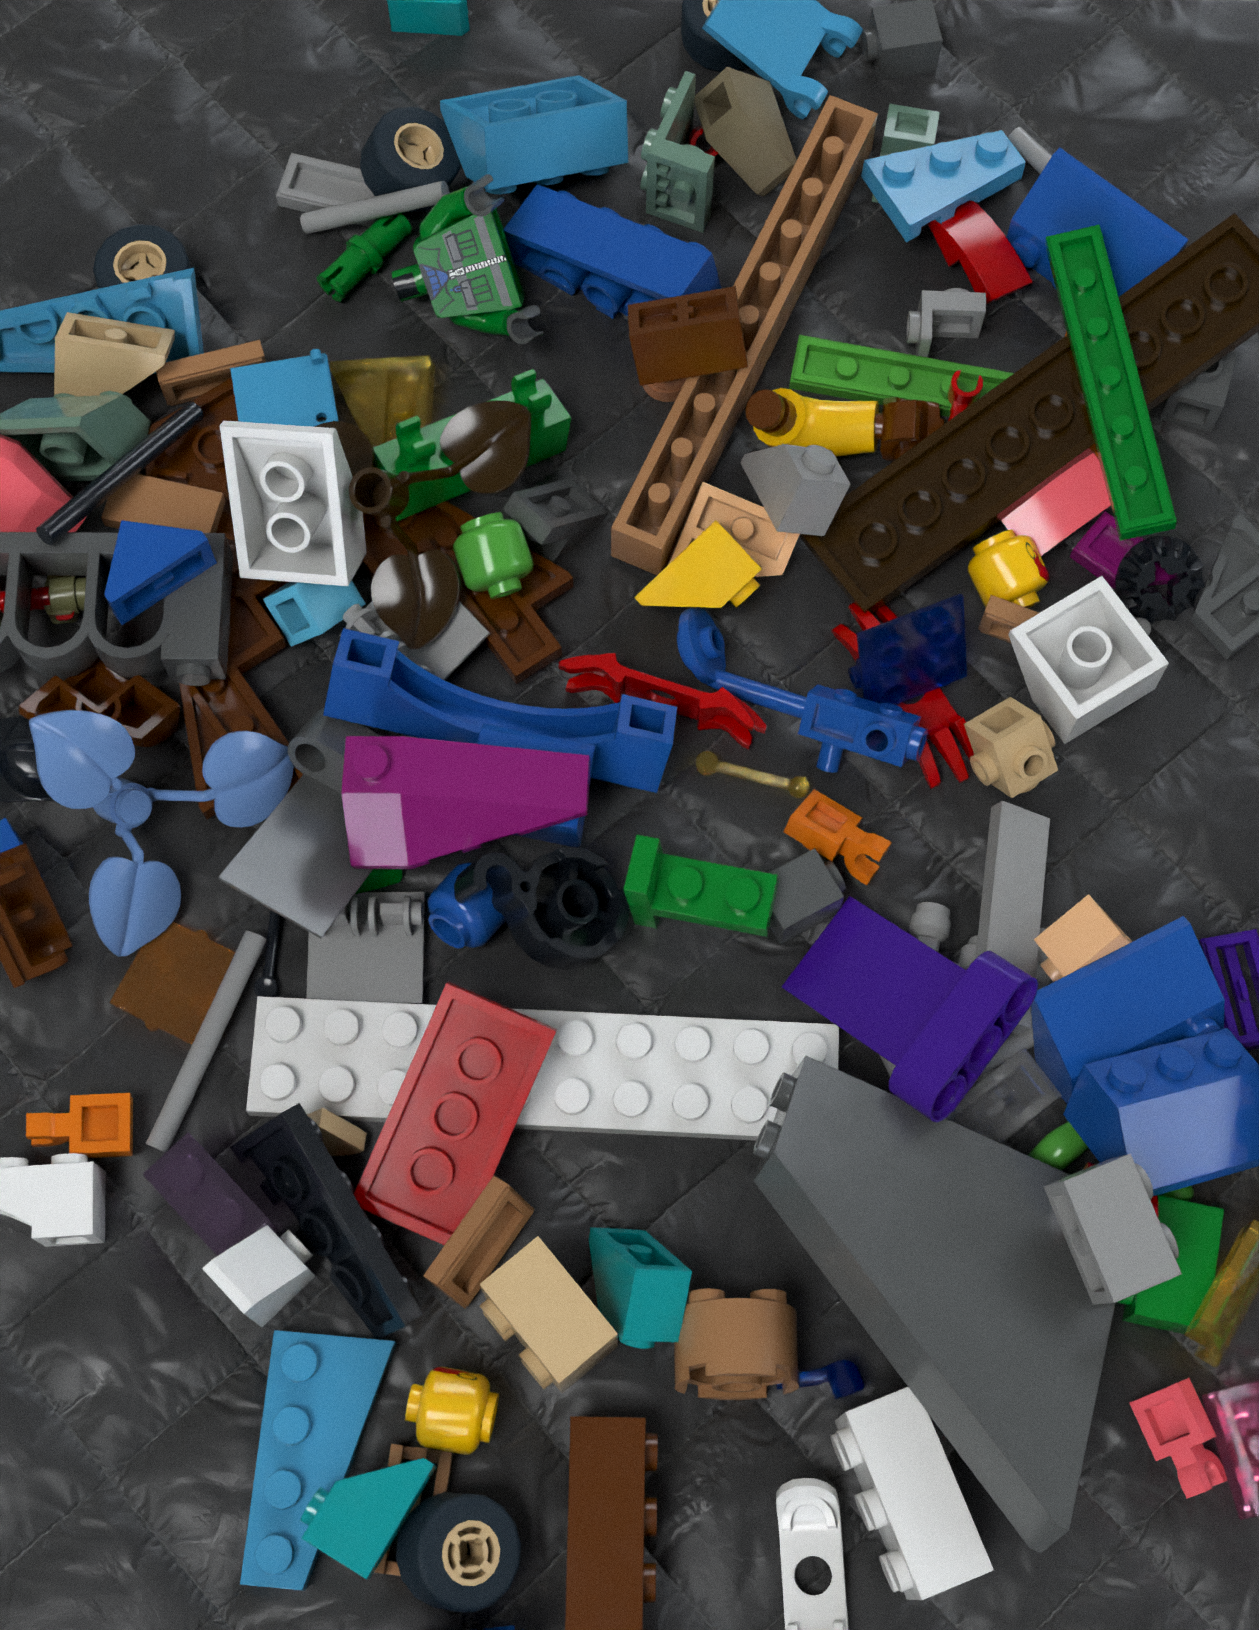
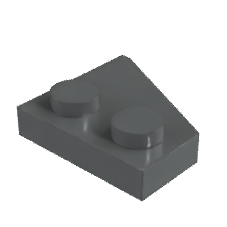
(1230, 600)

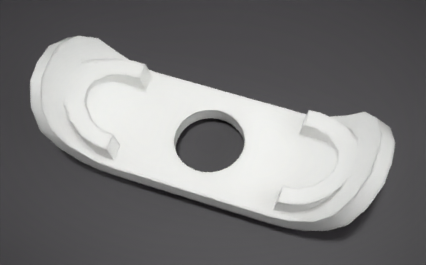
(811, 1527)

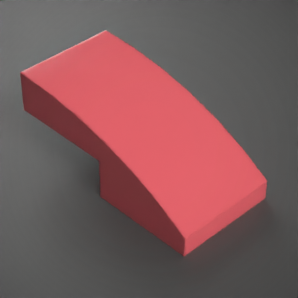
(1062, 505)

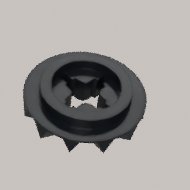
(1138, 570)

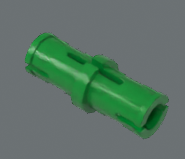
(363, 255)

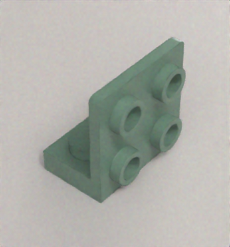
(676, 173)

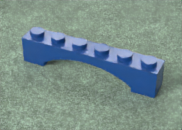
(388, 691)

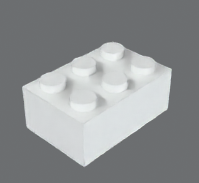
(910, 1496)

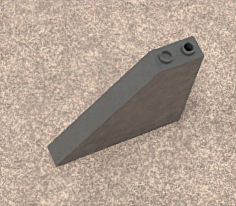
(952, 1275)

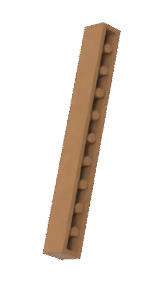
(766, 296)

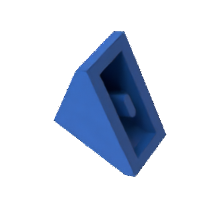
(152, 564)

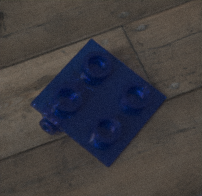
(912, 653)

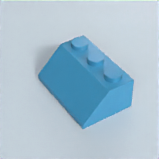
(538, 132)

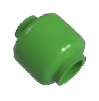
(493, 555)

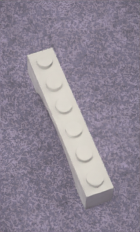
(56, 1199)

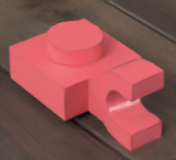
(1177, 1427)

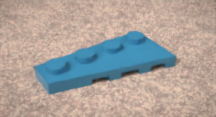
(156, 301)
(309, 1433)

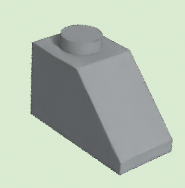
(797, 486)

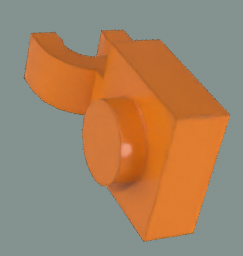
(835, 830)
(94, 1127)

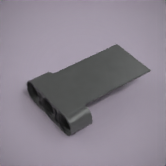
(301, 851)

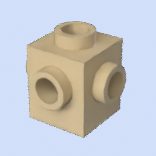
(1011, 747)

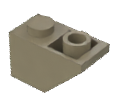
(746, 128)

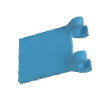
(780, 40)

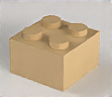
(548, 1315)

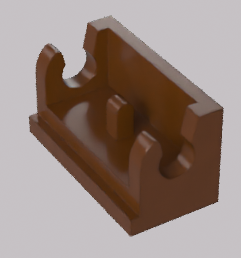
(687, 336)
(30, 924)

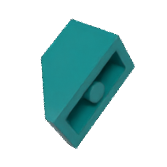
(638, 1286)
(364, 1514)

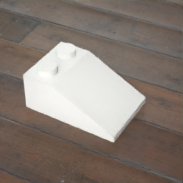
(291, 503)

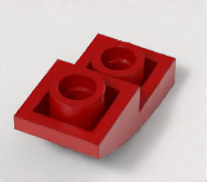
(982, 250)

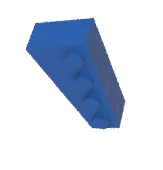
(604, 253)

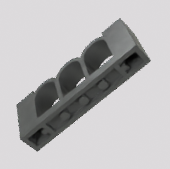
(193, 626)

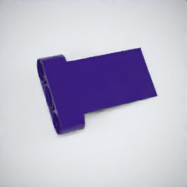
(912, 1004)

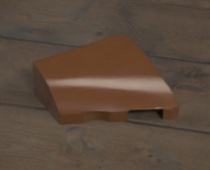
(134, 703)

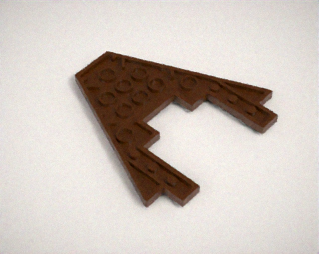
(230, 705)

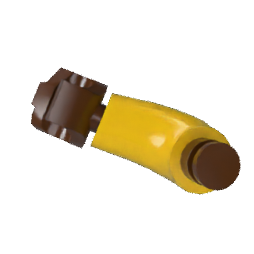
(841, 426)

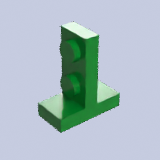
(696, 891)

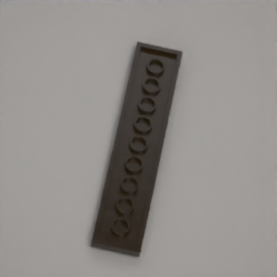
(1035, 424)

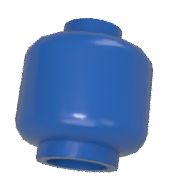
(463, 923)

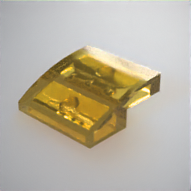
(1227, 1298)

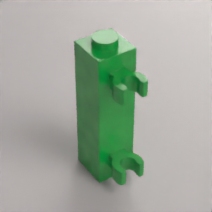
(420, 448)

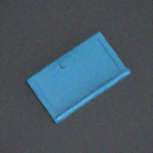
(285, 391)

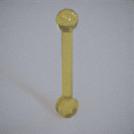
(708, 764)

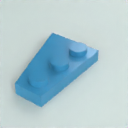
(938, 178)

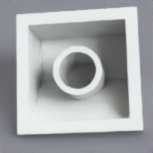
(1086, 659)

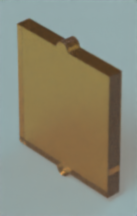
(174, 981)

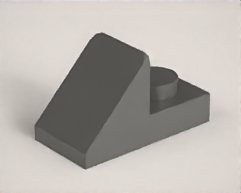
(554, 517)

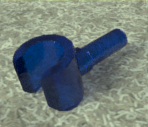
(841, 1376)

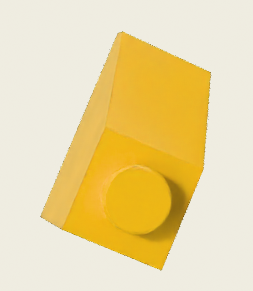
(704, 574)

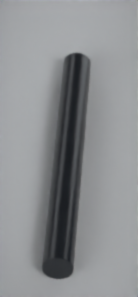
(119, 473)

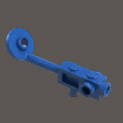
(826, 714)

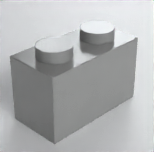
(1114, 1229)

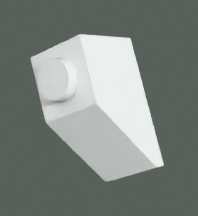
(262, 1273)

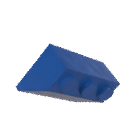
(1074, 198)
(1126, 1003)
(1175, 1107)

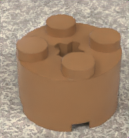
(737, 1345)

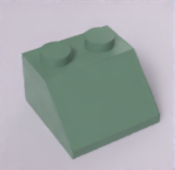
(76, 434)

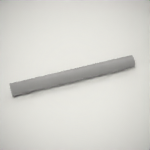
(206, 1041)

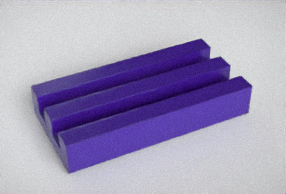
(1227, 944)

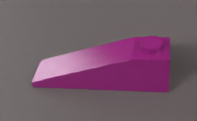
(438, 797)

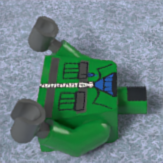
(468, 266)

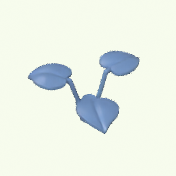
(80, 769)

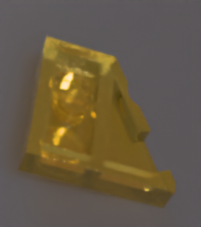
(386, 392)

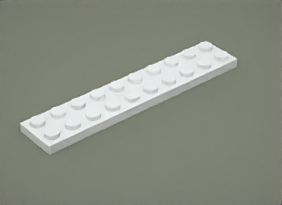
(596, 1077)

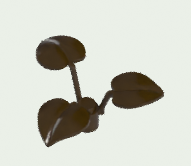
(422, 590)

